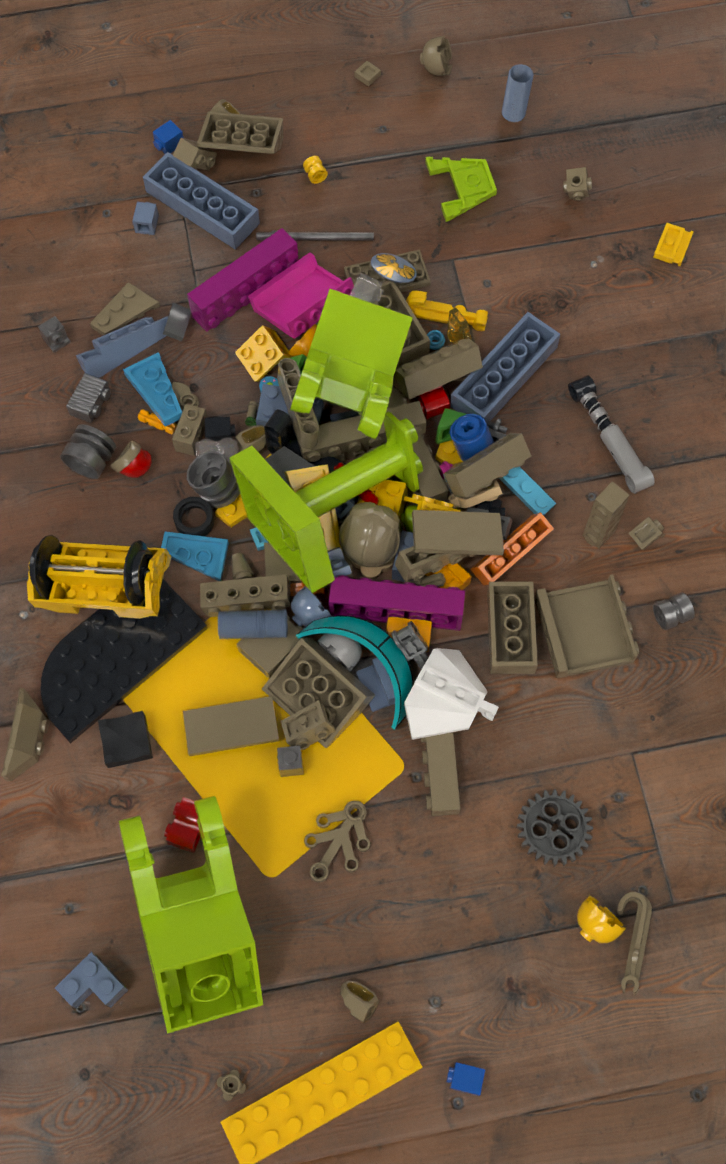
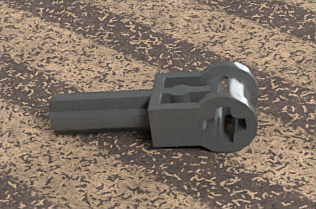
(411, 643)

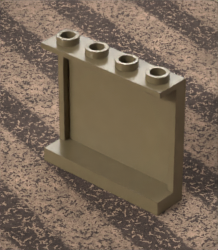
(586, 628)

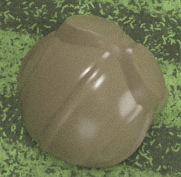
(370, 534)

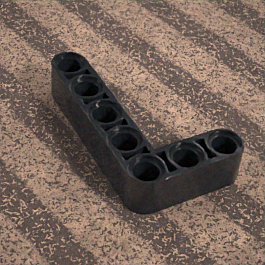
(280, 434)

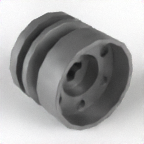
(88, 451)
(213, 479)

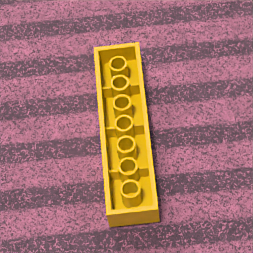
(321, 1095)

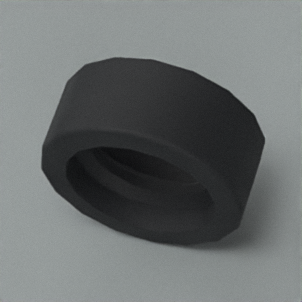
(189, 503)

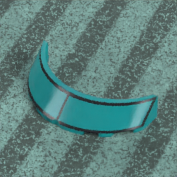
(379, 643)

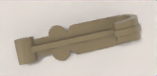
(638, 939)

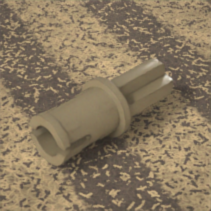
(436, 579)

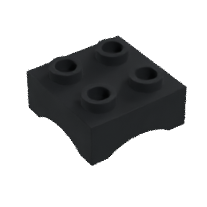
(125, 739)

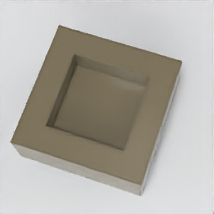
(367, 73)

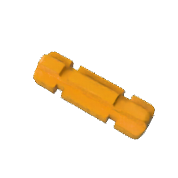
(154, 421)

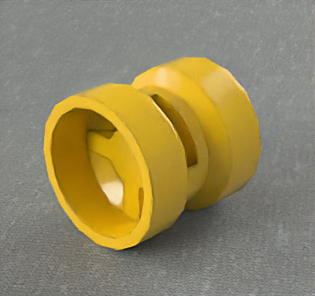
(315, 170)

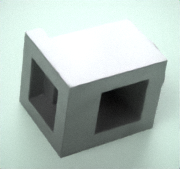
(54, 334)

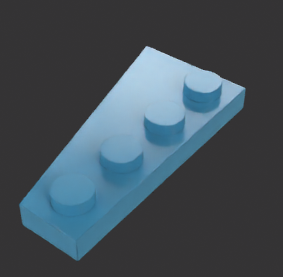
(155, 388)

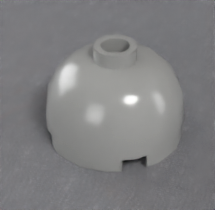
(342, 649)

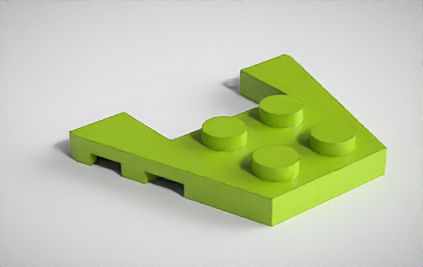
(471, 181)

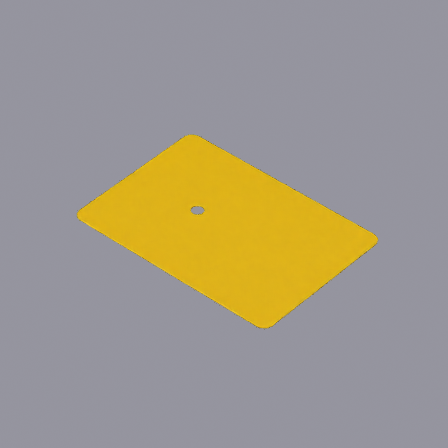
(257, 805)

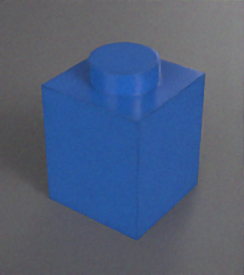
(167, 137)
(466, 1078)

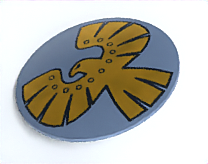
(393, 268)

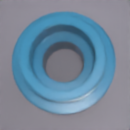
(436, 335)

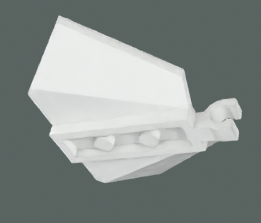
(445, 696)

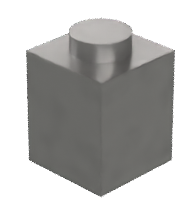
(290, 761)

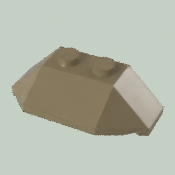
(25, 737)

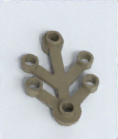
(339, 837)

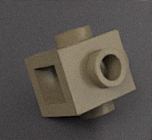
(577, 183)

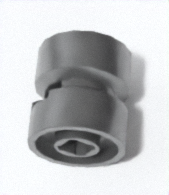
(676, 609)

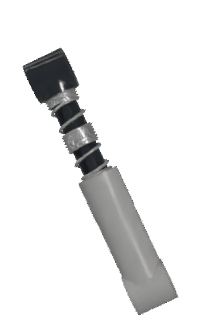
(636, 475)

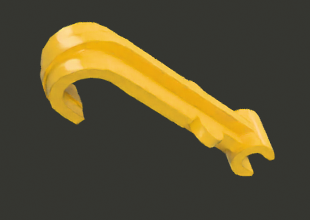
(440, 311)

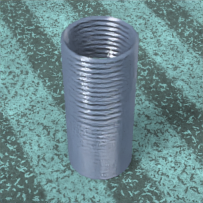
(517, 92)
(252, 623)

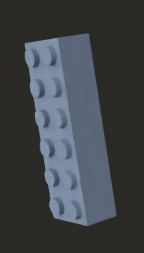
(201, 200)
(506, 368)

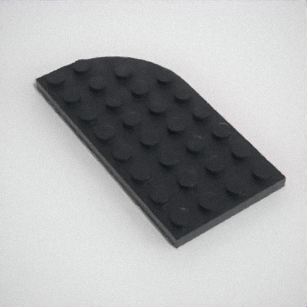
(110, 659)

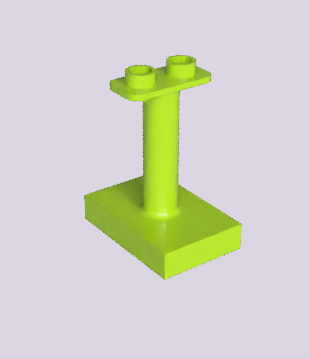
(291, 518)

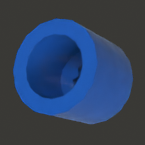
(470, 435)

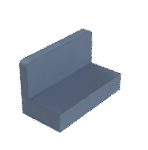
(378, 681)

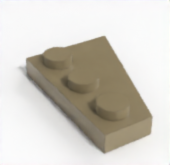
(123, 308)

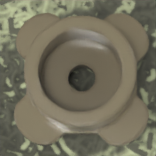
(224, 1082)

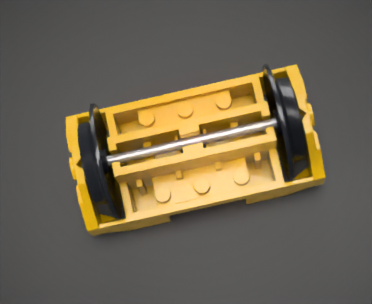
(69, 578)

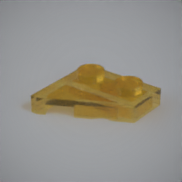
(457, 326)

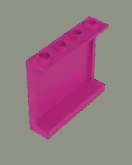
(297, 296)

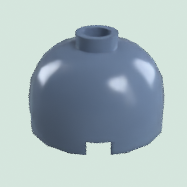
(307, 608)

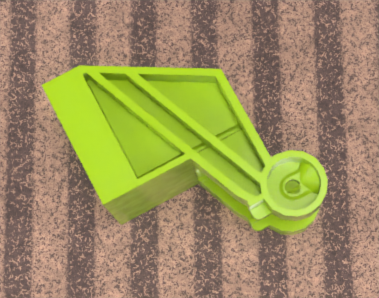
(353, 359)
(195, 927)

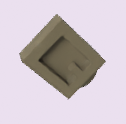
(647, 532)

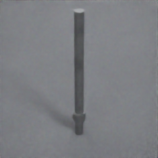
(346, 236)

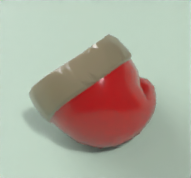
(132, 461)

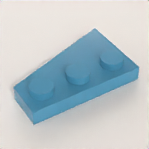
(198, 552)

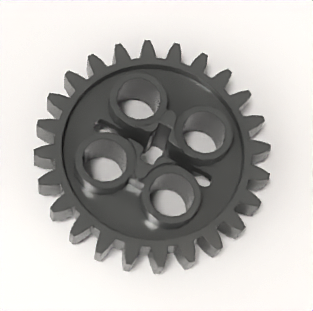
(544, 845)

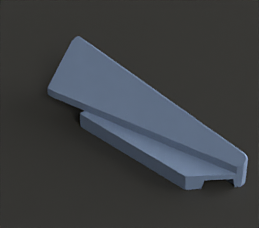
(121, 345)

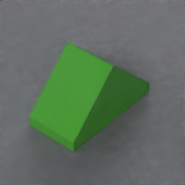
(445, 423)

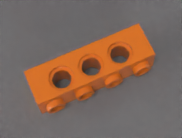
(515, 547)

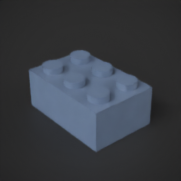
(272, 399)

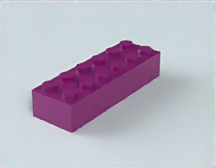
(230, 287)
(385, 599)

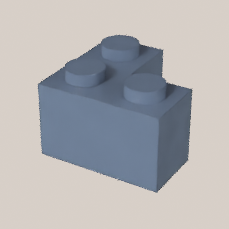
(89, 977)

